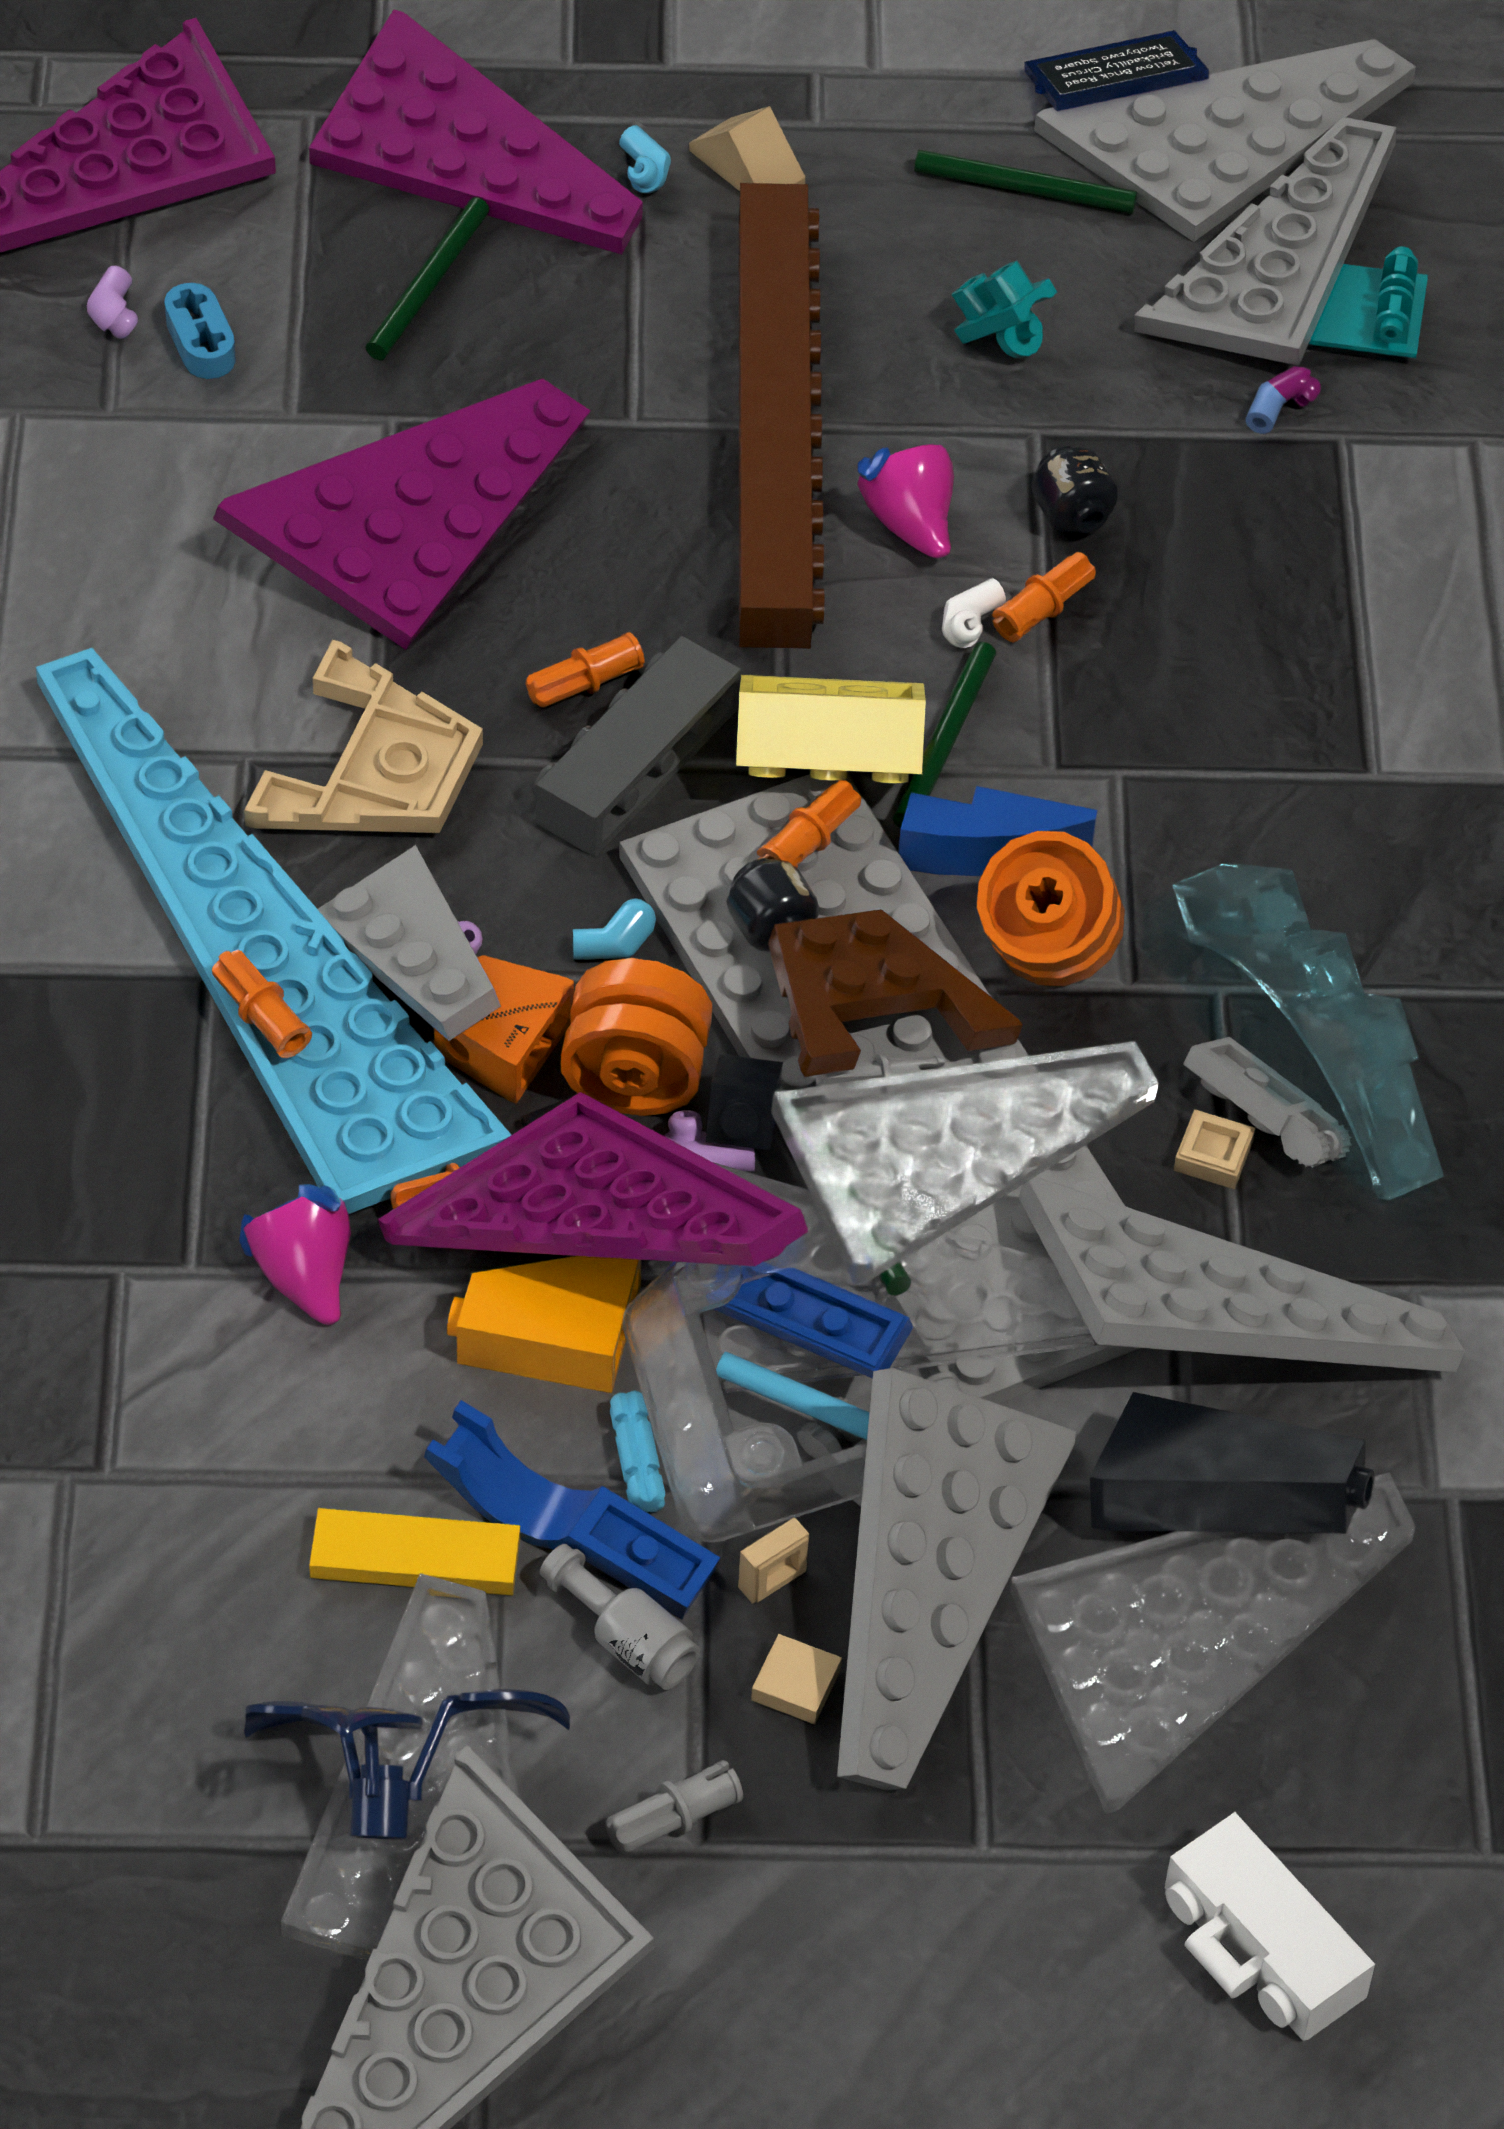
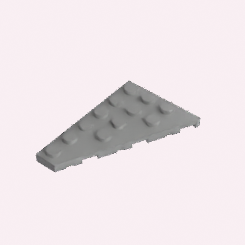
(1224, 139)
(1190, 1291)
(939, 1533)
(477, 1967)

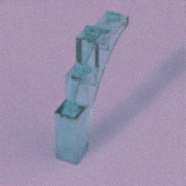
(1311, 976)

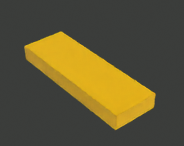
(400, 1547)

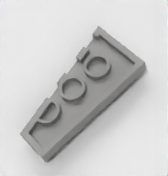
(414, 944)

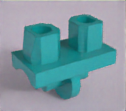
(1003, 307)

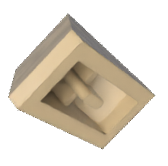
(749, 150)

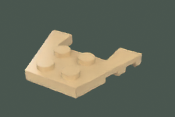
(396, 769)

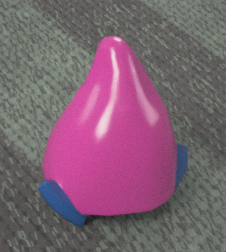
(911, 494)
(303, 1249)

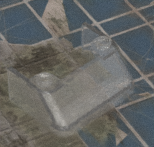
(721, 1476)

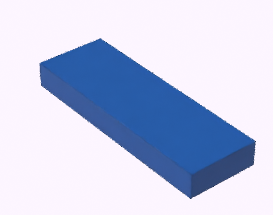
(822, 1319)

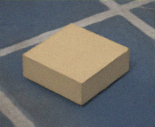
(1214, 1149)
(773, 1560)
(796, 1679)

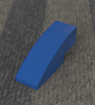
(962, 837)

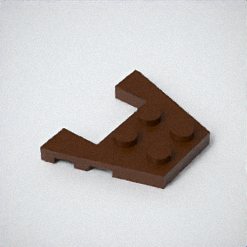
(868, 969)

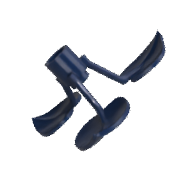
(377, 1790)

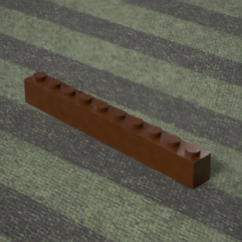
(777, 419)

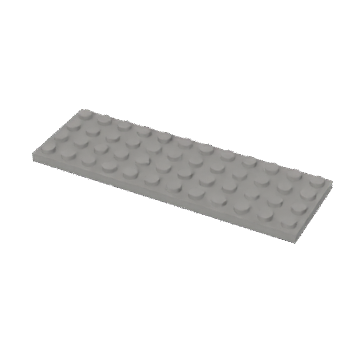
(686, 880)

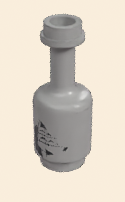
(628, 1623)

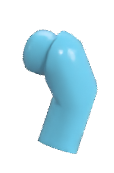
(651, 160)
(621, 935)

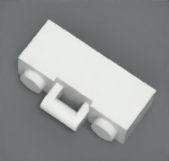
(1270, 1924)

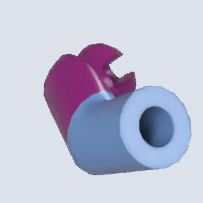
(1272, 394)

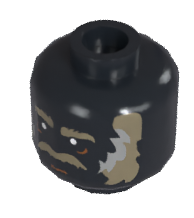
(1074, 488)
(767, 895)

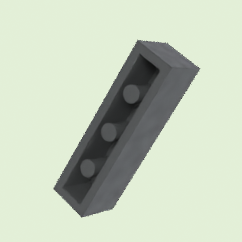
(636, 745)

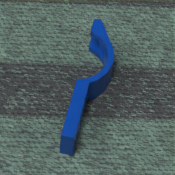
(597, 1522)

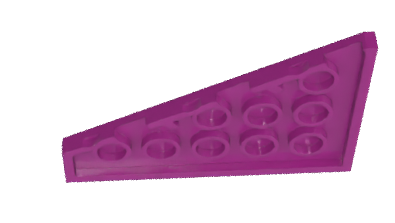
(449, 134)
(145, 141)
(411, 512)
(597, 1188)

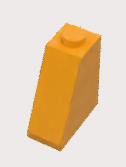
(548, 1319)

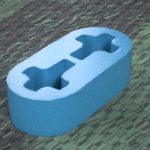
(189, 333)

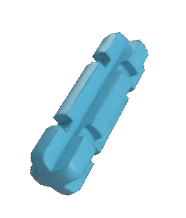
(637, 1451)

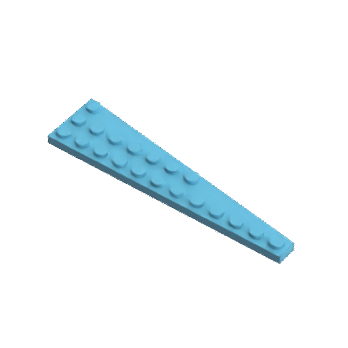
(367, 1091)

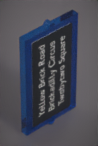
(1116, 70)

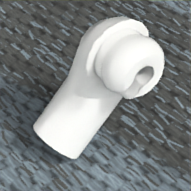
(964, 611)

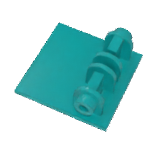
(1375, 307)

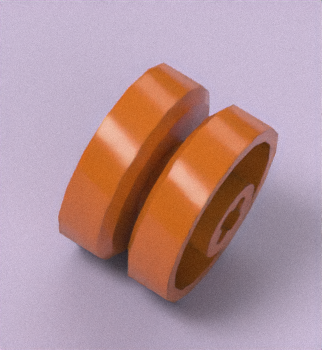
(1080, 903)
(637, 1036)

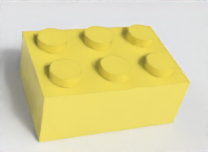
(830, 727)

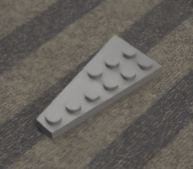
(1279, 260)

